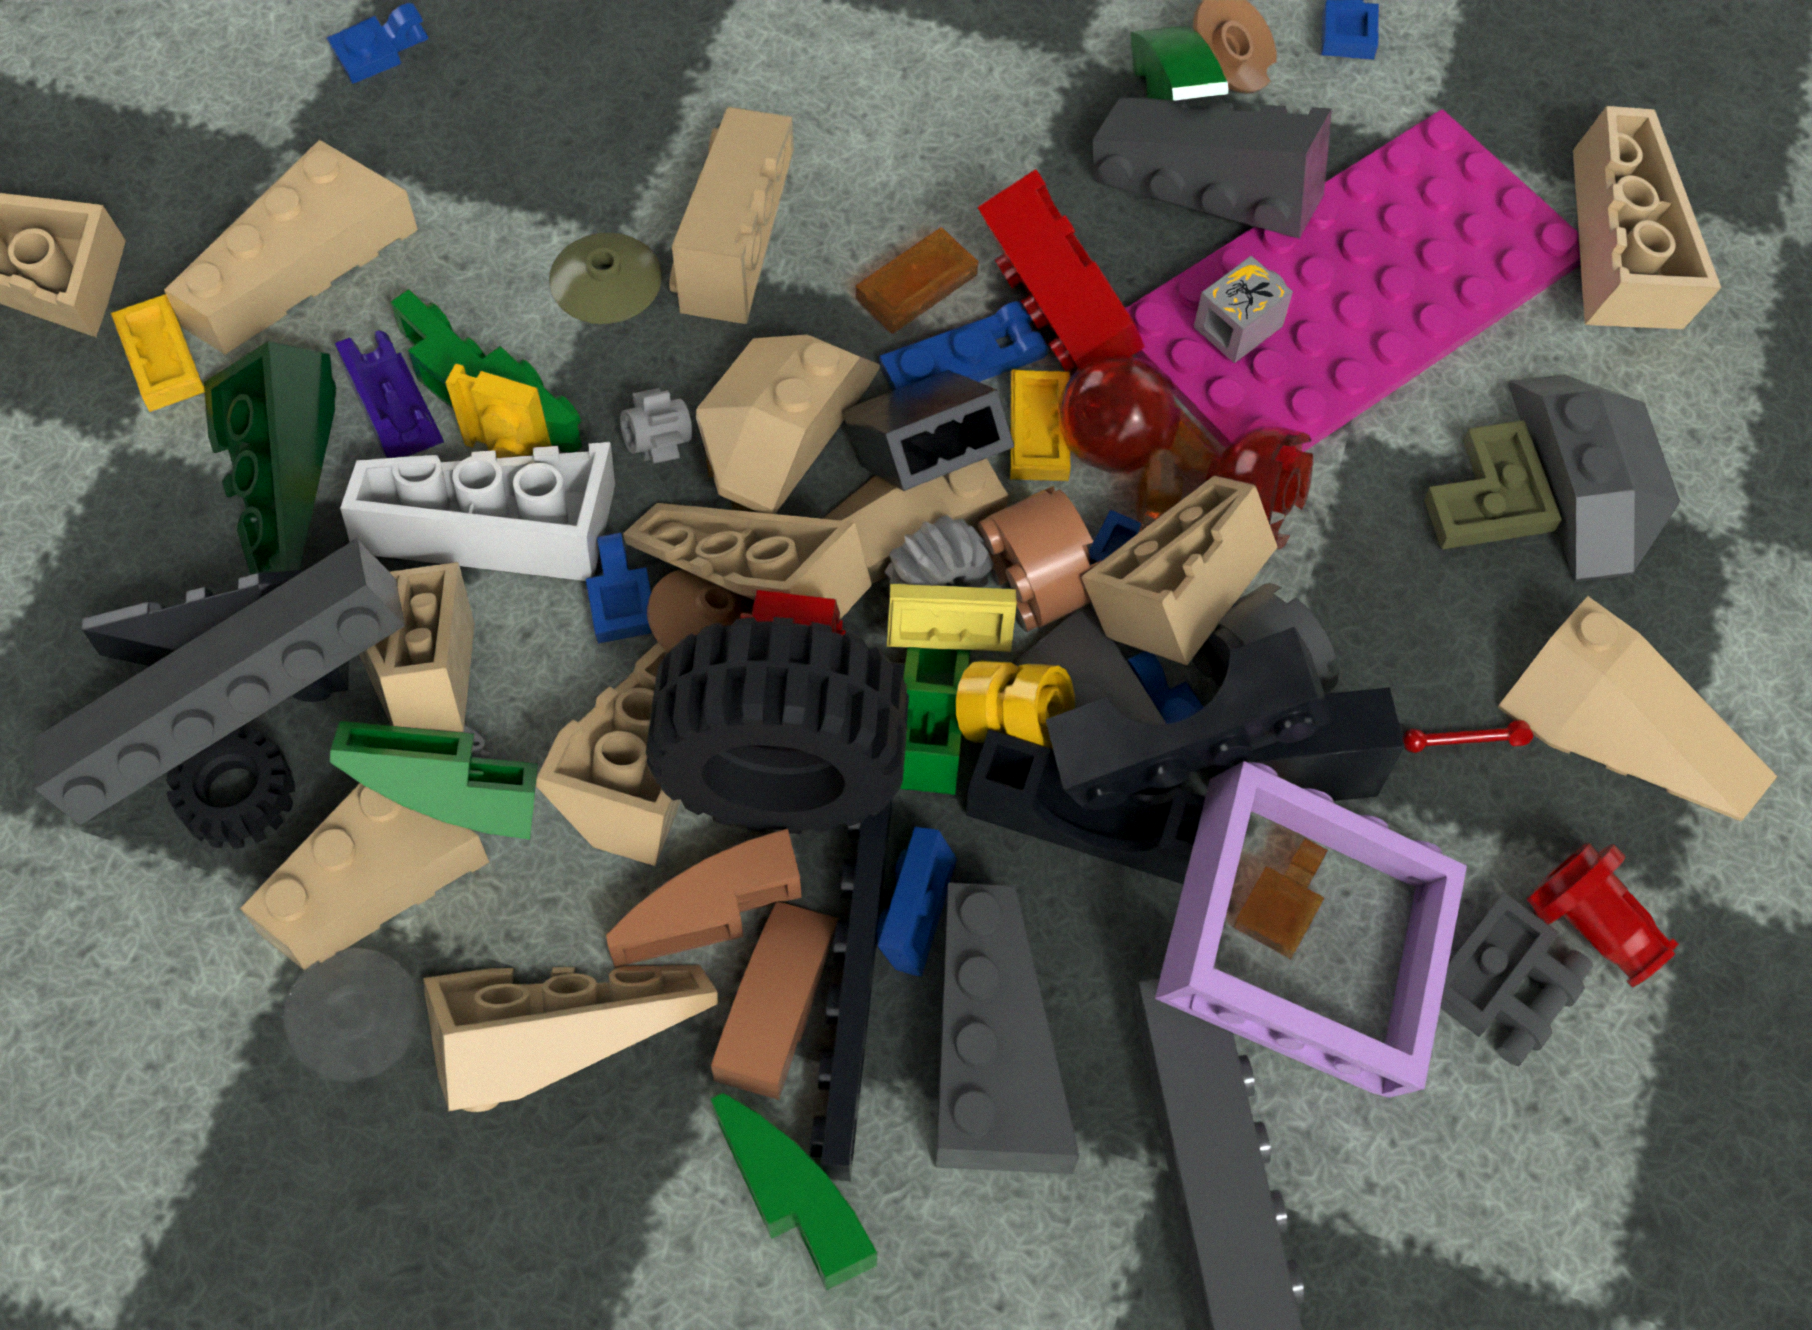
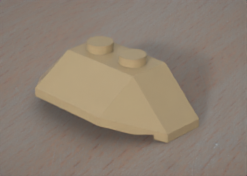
(777, 415)

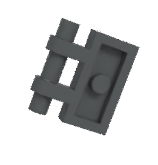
(1494, 963)

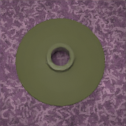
(610, 293)

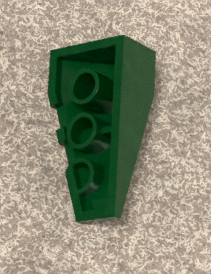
(276, 423)

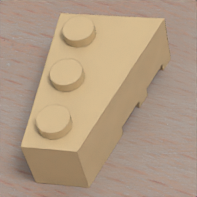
(1183, 570)
(426, 664)
(358, 873)

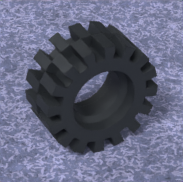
(247, 818)

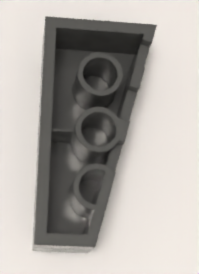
(1218, 160)
(997, 1058)

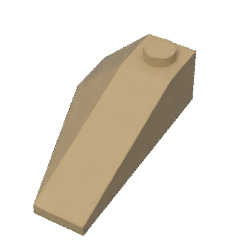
(888, 513)
(757, 551)
(1623, 705)
(602, 773)
(512, 1039)

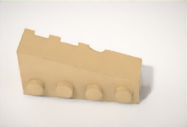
(289, 246)

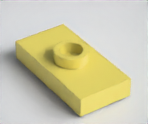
(951, 617)

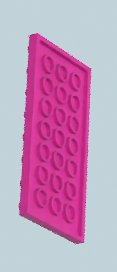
(1385, 282)

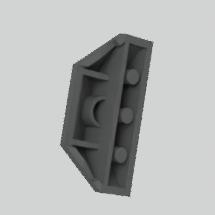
(1600, 470)

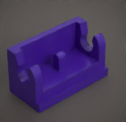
(389, 398)

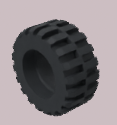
(778, 726)

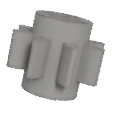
(656, 425)

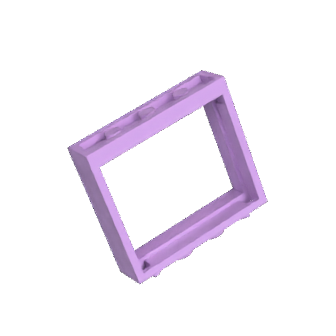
(1269, 1020)

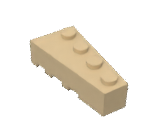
(731, 215)
(1637, 227)
(58, 259)

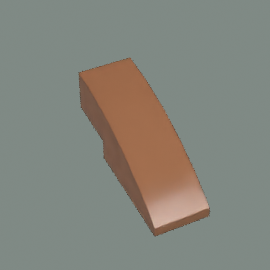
(707, 900)
(774, 1001)

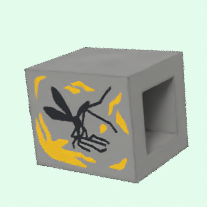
(1243, 308)

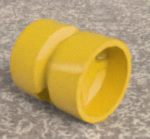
(1012, 700)

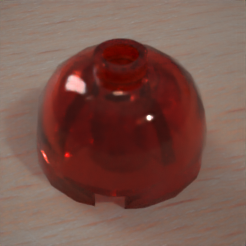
(1118, 413)
(1274, 464)

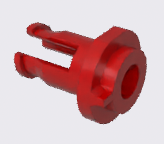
(1603, 911)

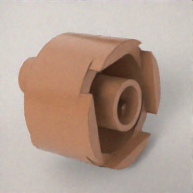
(1041, 554)

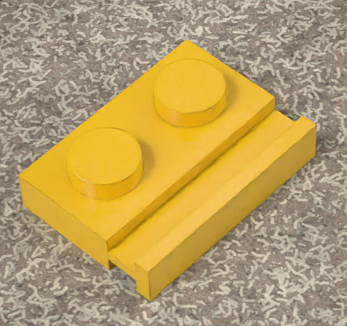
(497, 413)

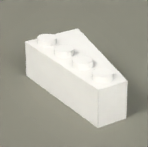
(486, 510)

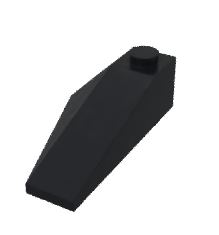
(153, 631)

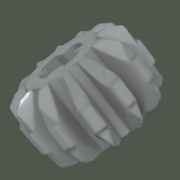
(941, 556)

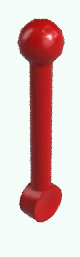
(1517, 733)

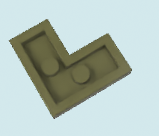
(1504, 500)

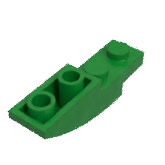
(439, 348)

